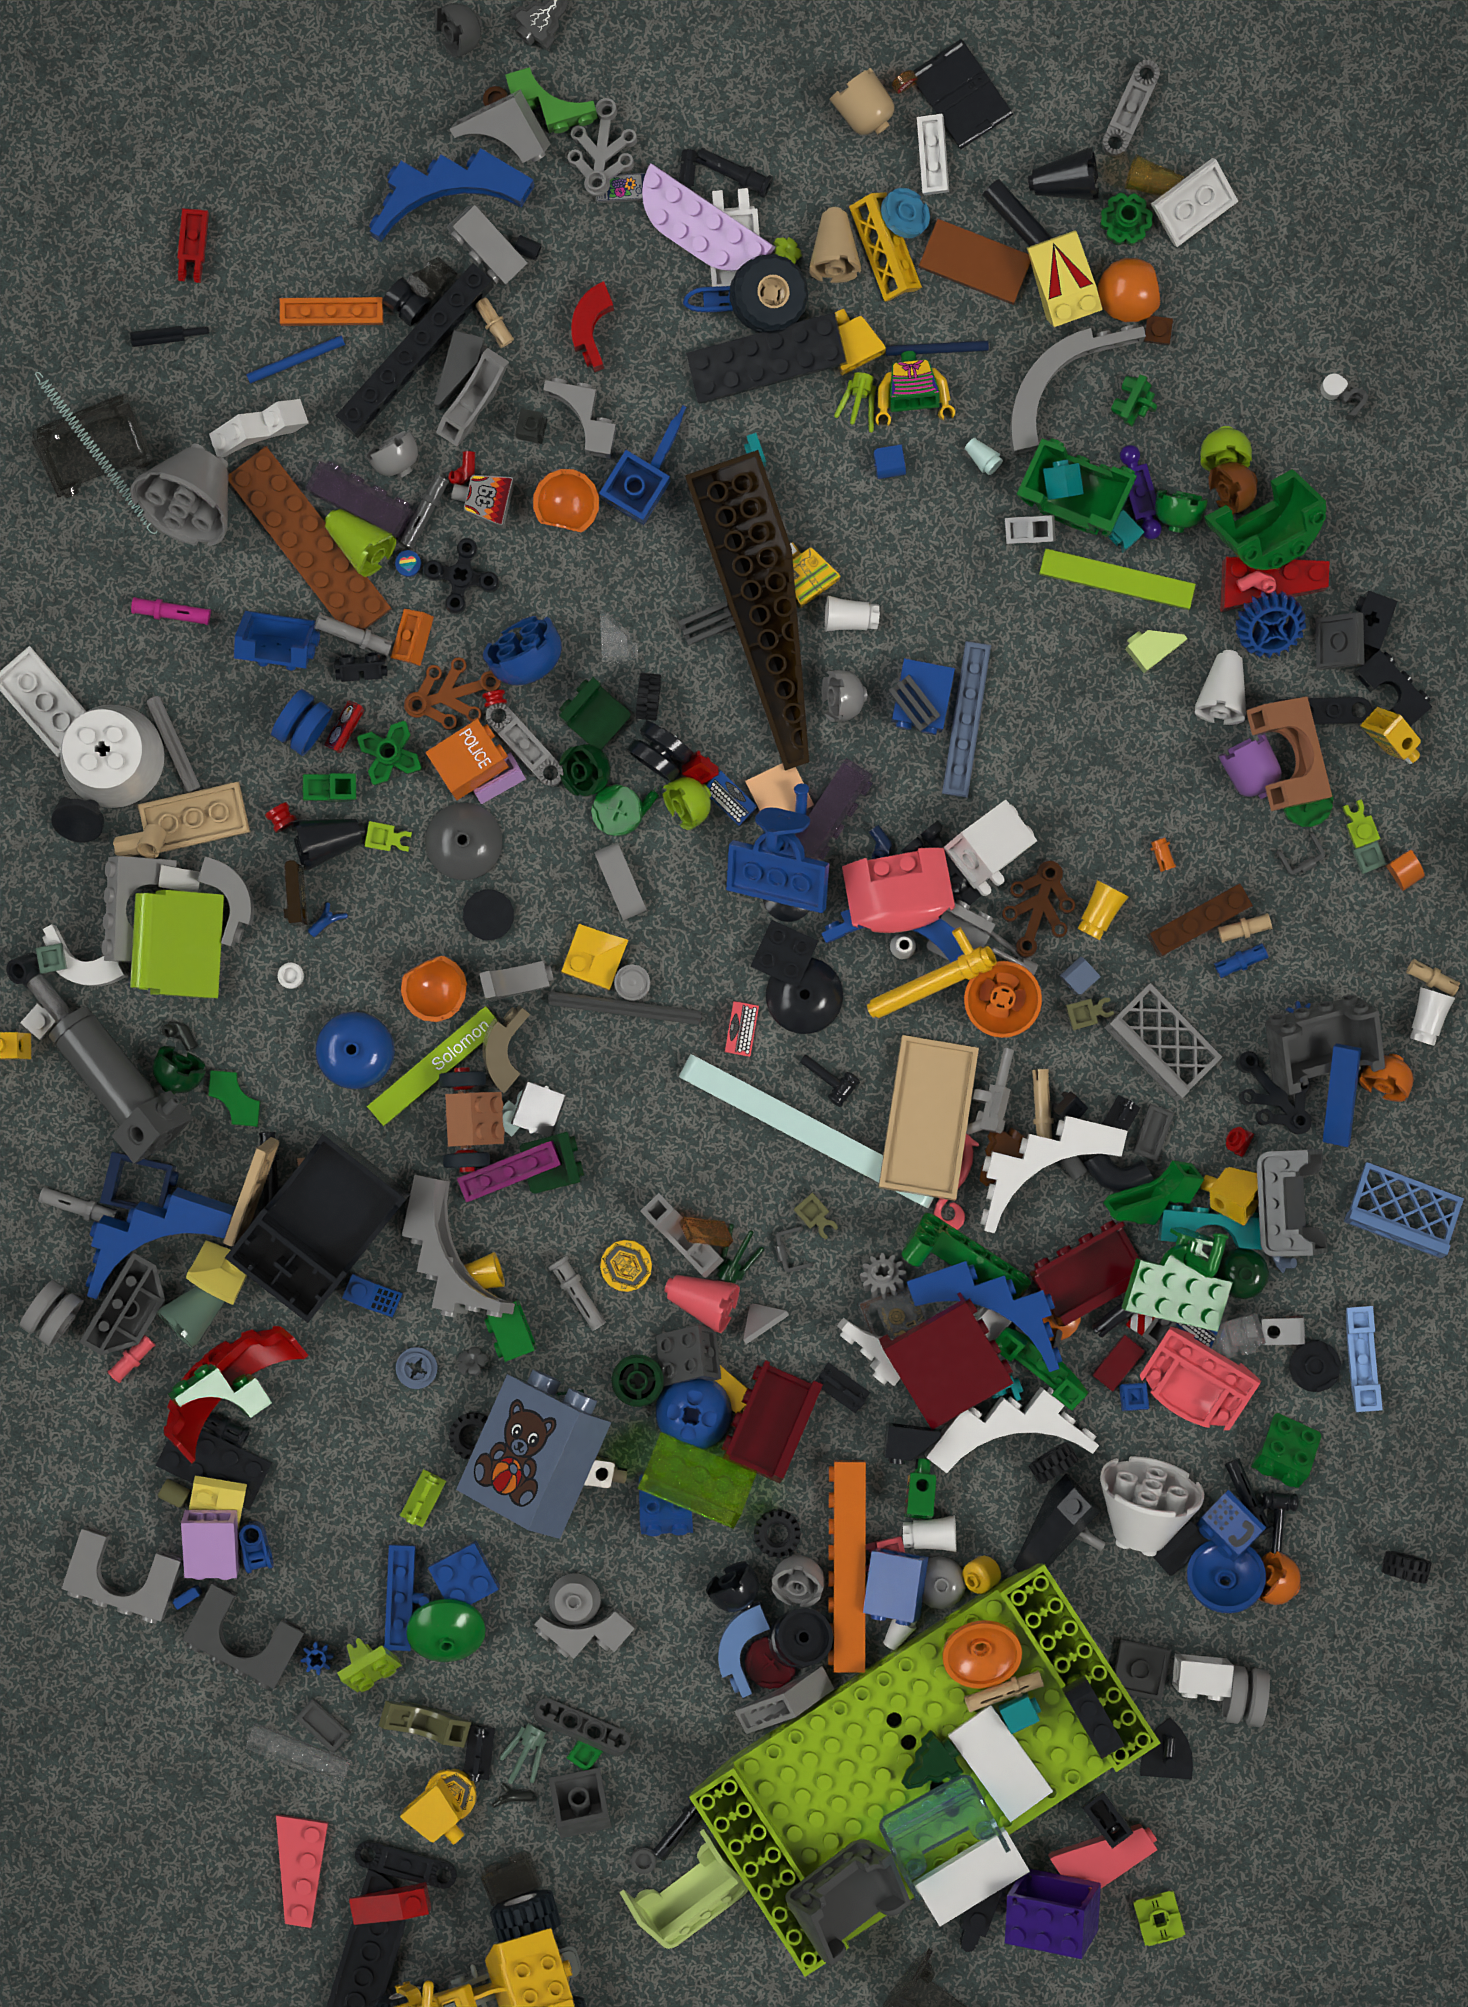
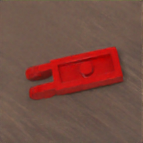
(192, 242)

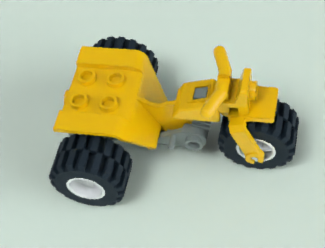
(521, 1967)

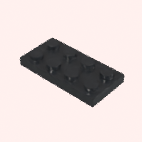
(220, 1461)

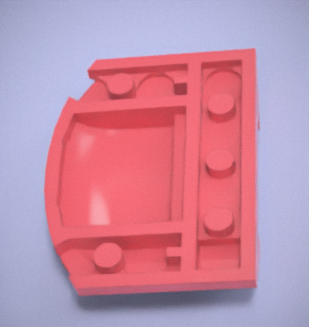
(899, 890)
(1198, 1381)

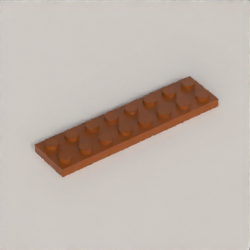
(306, 542)

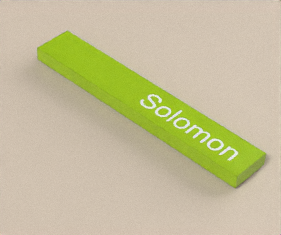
(427, 1071)

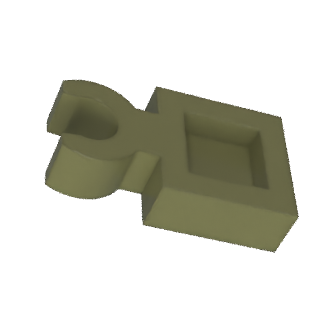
(1084, 1013)
(813, 1212)

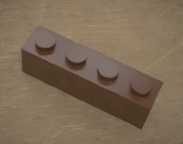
(1199, 920)

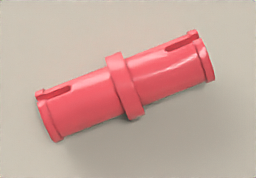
(131, 1359)

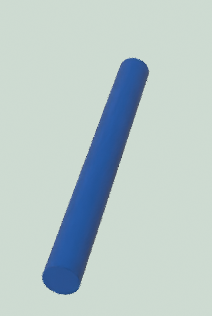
(295, 359)

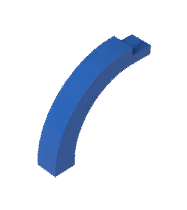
(937, 932)

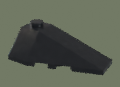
(1059, 1521)

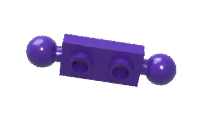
(1142, 495)

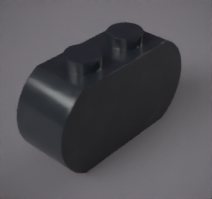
(1093, 1717)

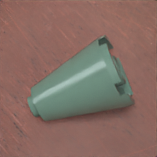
(191, 1314)

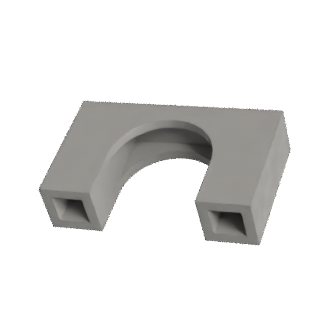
(123, 877)
(86, 1579)

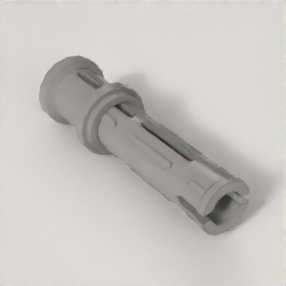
(571, 1282)

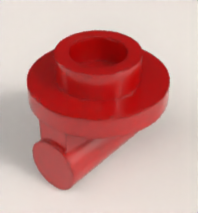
(1239, 1141)

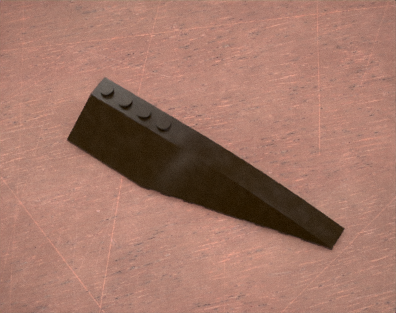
(759, 585)

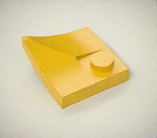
(594, 956)

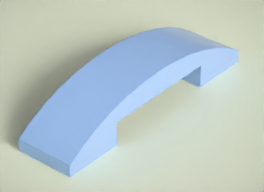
(1362, 1359)

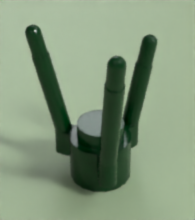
(730, 1270)

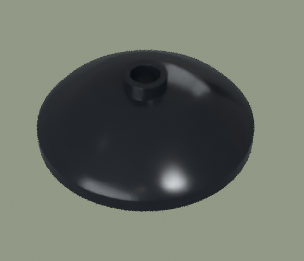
(810, 1014)

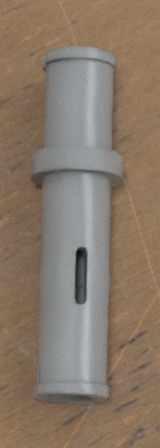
(363, 638)
(89, 1210)

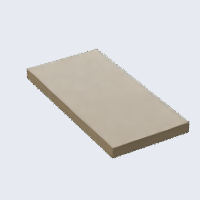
(928, 1118)

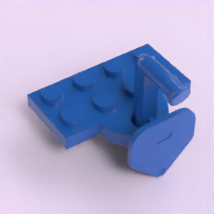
(777, 871)

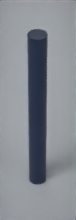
(934, 348)

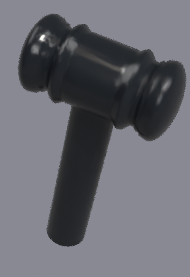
(842, 1087)
(1280, 1503)

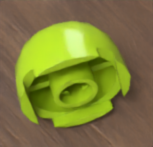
(1225, 446)
(688, 800)

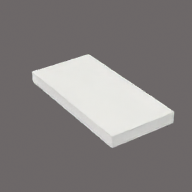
(40, 697)
(1000, 1762)
(970, 1877)

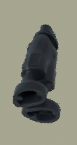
(932, 837)

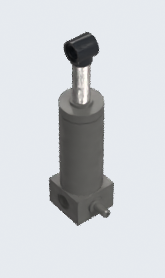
(145, 1118)

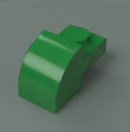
(329, 787)

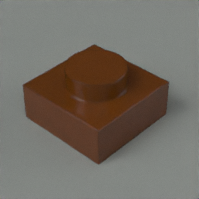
(1158, 330)

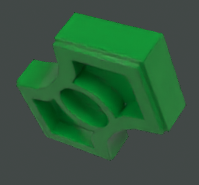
(241, 1107)

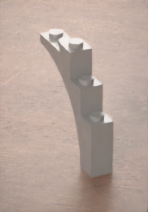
(429, 1226)

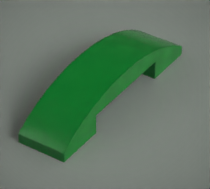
(1066, 1385)

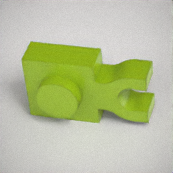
(1362, 828)
(382, 836)

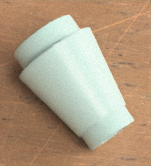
(984, 456)

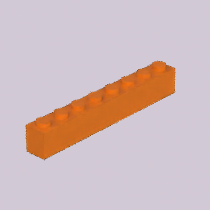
(848, 1565)

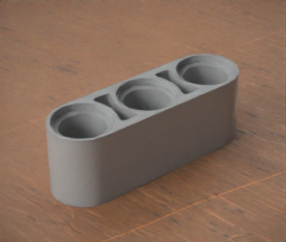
(620, 881)

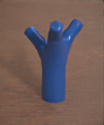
(325, 919)

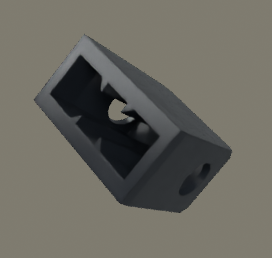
(1107, 1819)

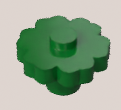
(1126, 219)

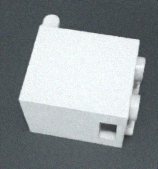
(990, 846)

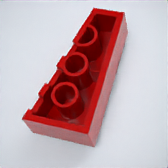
(1293, 578)

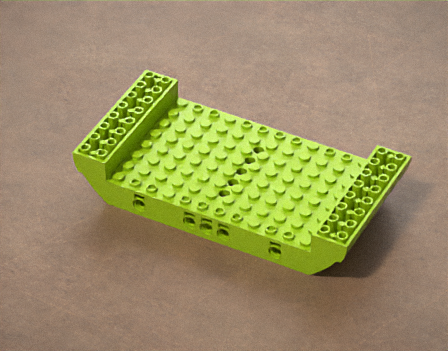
(841, 1766)

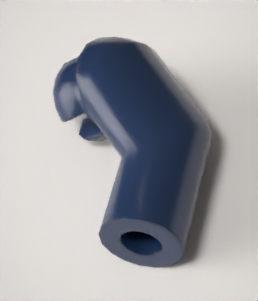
(883, 843)

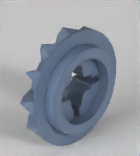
(404, 1370)

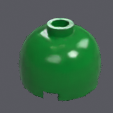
(1180, 509)

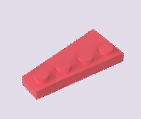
(301, 1856)

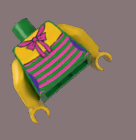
(913, 387)

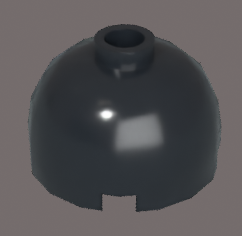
(734, 1589)

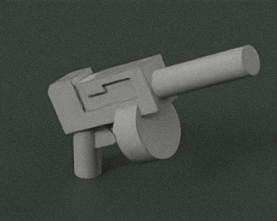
(994, 1100)

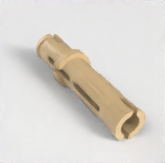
(1042, 1103)
(1003, 1691)

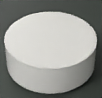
(290, 975)

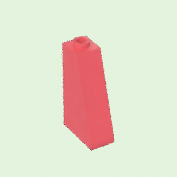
(1100, 1863)

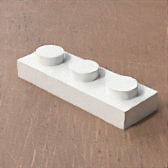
(933, 154)

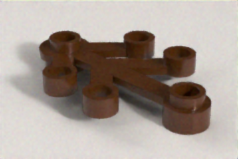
(1039, 904)

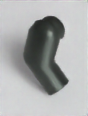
(180, 1031)

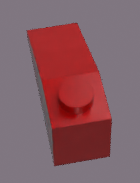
(391, 1904)

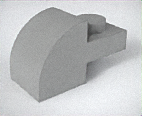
(1030, 529)

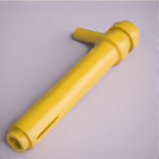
(965, 967)

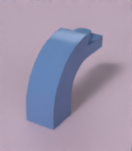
(735, 1635)

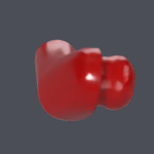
(465, 472)

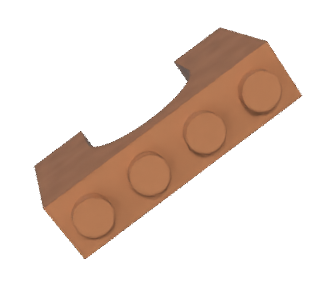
(1295, 722)

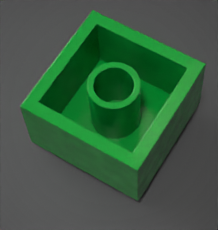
(512, 1333)

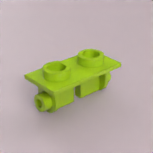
(422, 1498)

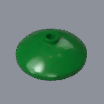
(446, 1630)

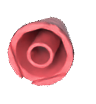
(704, 1299)

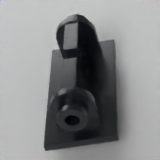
(370, 664)
(1121, 1114)
(842, 1388)
(479, 1752)

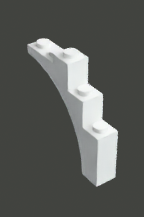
(1075, 1139)
(882, 1366)
(1005, 1418)

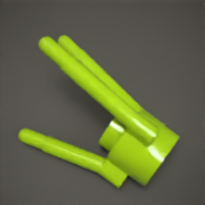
(861, 386)

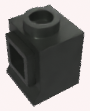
(531, 426)

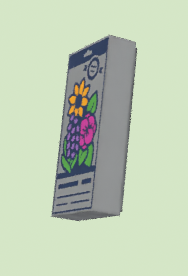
(623, 188)

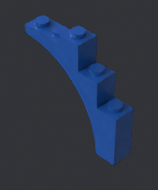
(413, 188)
(181, 1214)
(996, 1296)

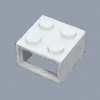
(1203, 1676)

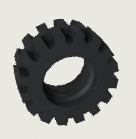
(1406, 1567)

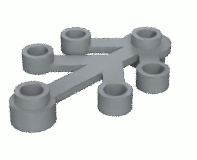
(602, 152)

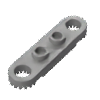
(1130, 108)
(524, 744)

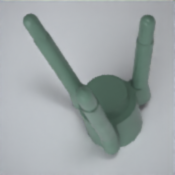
(532, 1737)

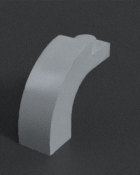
(236, 891)
(667, 1220)

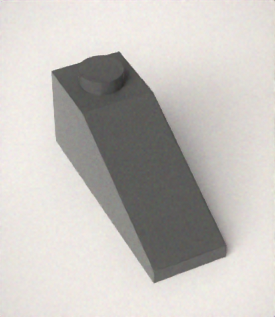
(460, 363)

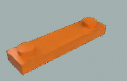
(331, 311)

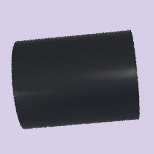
(528, 247)

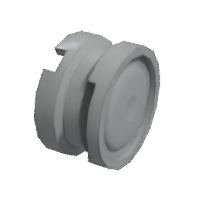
(632, 982)

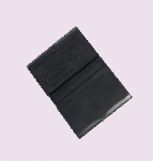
(962, 93)

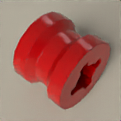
(280, 817)

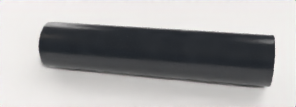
(1015, 214)

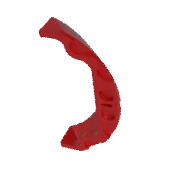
(243, 1356)

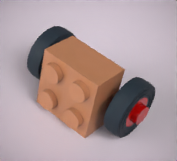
(471, 1119)

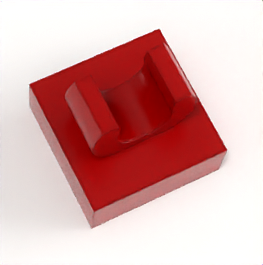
(700, 768)

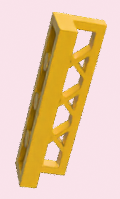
(899, 262)

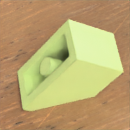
(1152, 647)

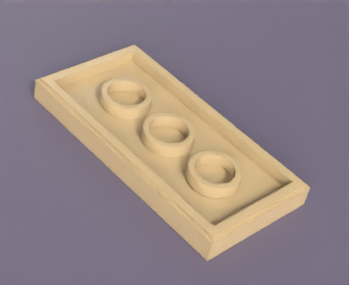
(198, 816)
(251, 1191)

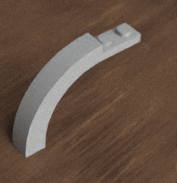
(1024, 412)

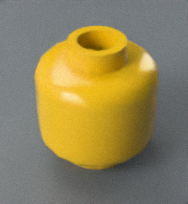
(981, 1574)

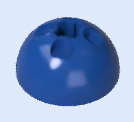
(705, 1404)

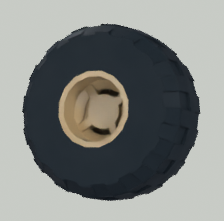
(768, 293)

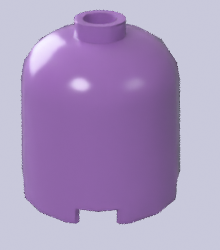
(1252, 766)

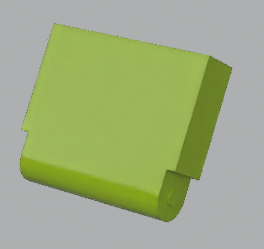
(177, 943)

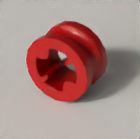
(494, 697)

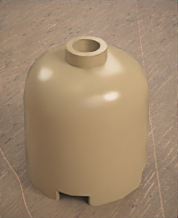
(865, 104)

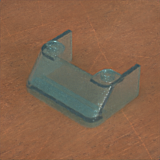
(934, 1821)

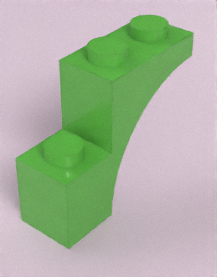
(557, 113)

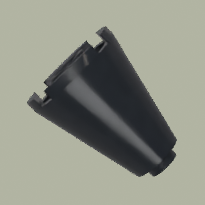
(1067, 177)
(325, 839)

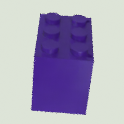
(1052, 1913)

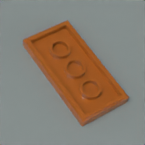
(975, 261)

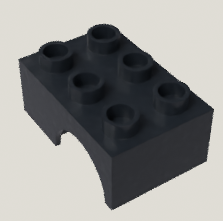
(317, 1226)

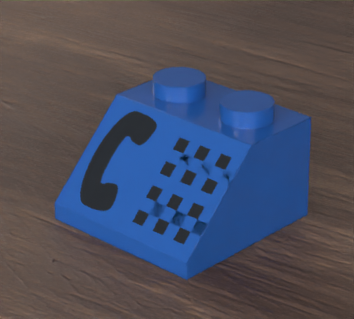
(1230, 1526)

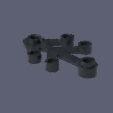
(1276, 1097)

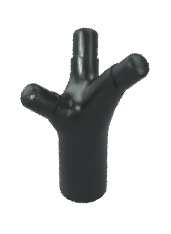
(513, 1796)

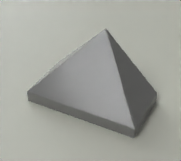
(760, 1319)

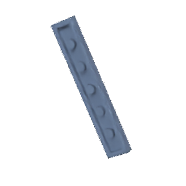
(966, 719)

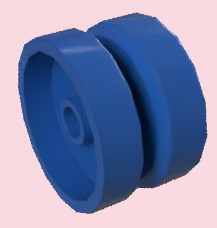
(302, 722)

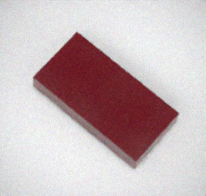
(1118, 1362)

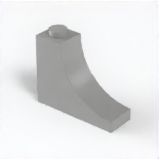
(509, 122)
(515, 980)
(786, 1701)

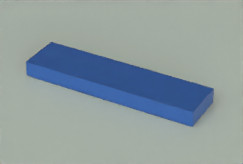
(1341, 1095)

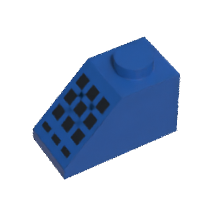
(372, 1295)

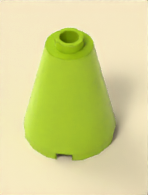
(360, 541)

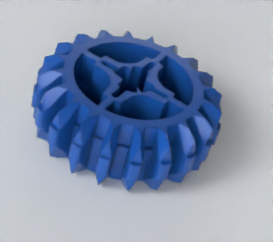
(1270, 637)

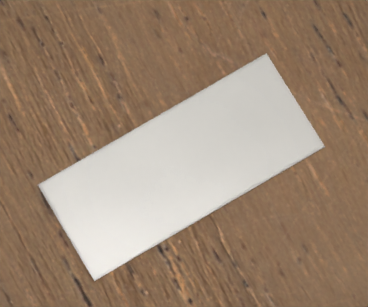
(178, 879)

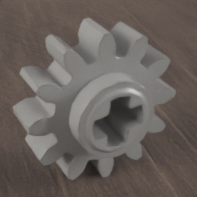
(874, 1273)

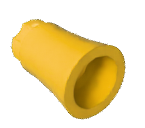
(1101, 910)
(487, 1271)

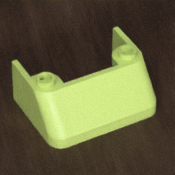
(689, 1900)

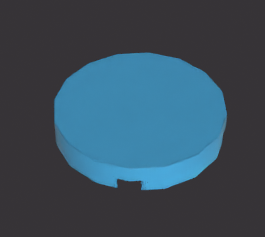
(905, 213)

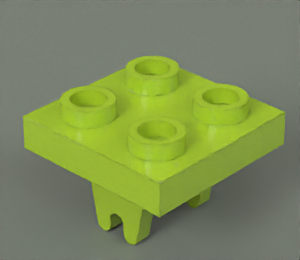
(368, 1666)

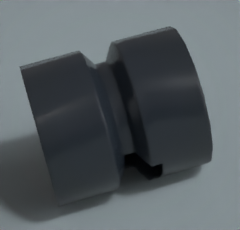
(406, 301)

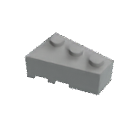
(486, 245)

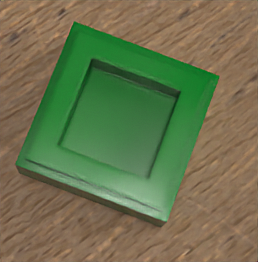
(584, 1755)

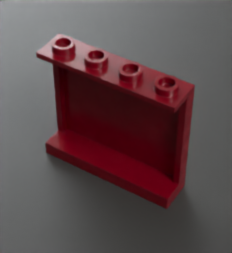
(948, 1362)

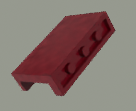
(1087, 1273)
(771, 1422)

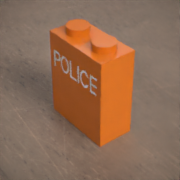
(468, 759)

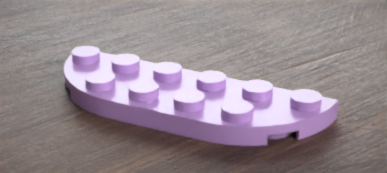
(698, 223)

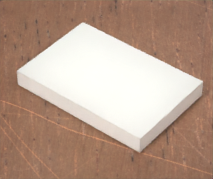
(1194, 202)

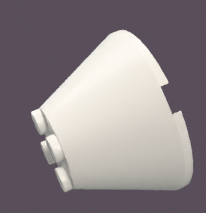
(1148, 1501)

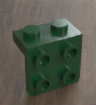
(594, 714)
(560, 1176)

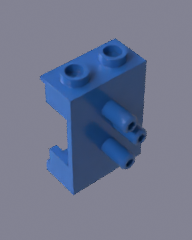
(276, 640)

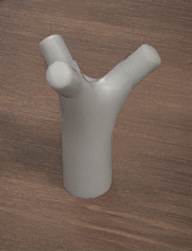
(1090, 1539)

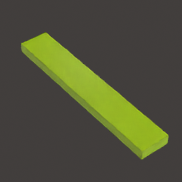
(1117, 579)

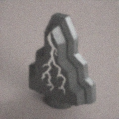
(539, 21)

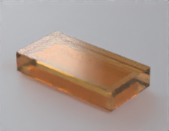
(706, 1231)

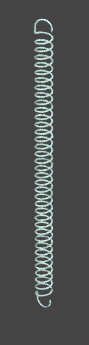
(93, 446)

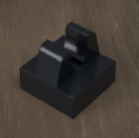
(1069, 1106)

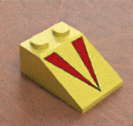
(1064, 279)

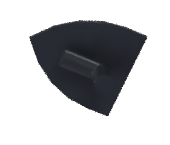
(1171, 1757)

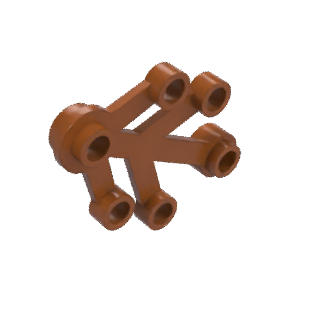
(447, 695)

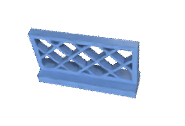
(1403, 1232)

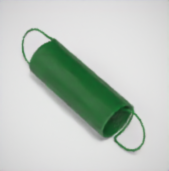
(649, 800)

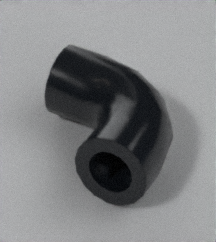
(1115, 1177)

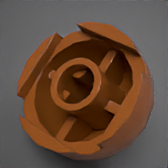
(1234, 485)

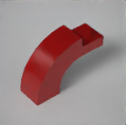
(587, 313)

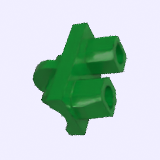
(1138, 402)

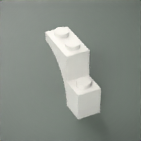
(249, 428)

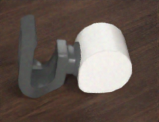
(1335, 387)

